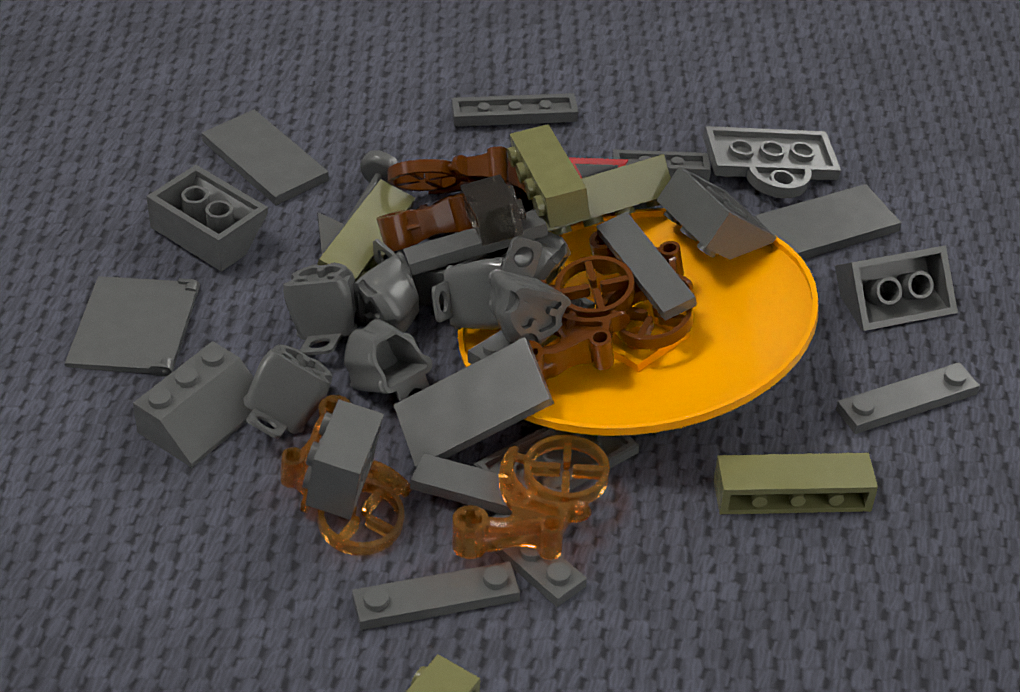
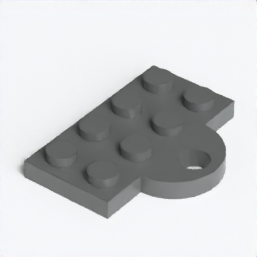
(772, 157)

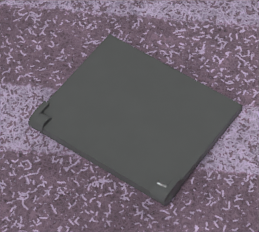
(133, 325)

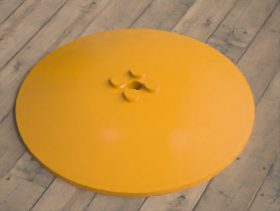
(744, 338)

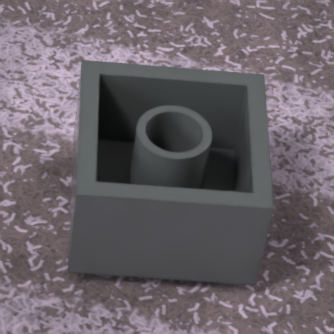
(342, 458)

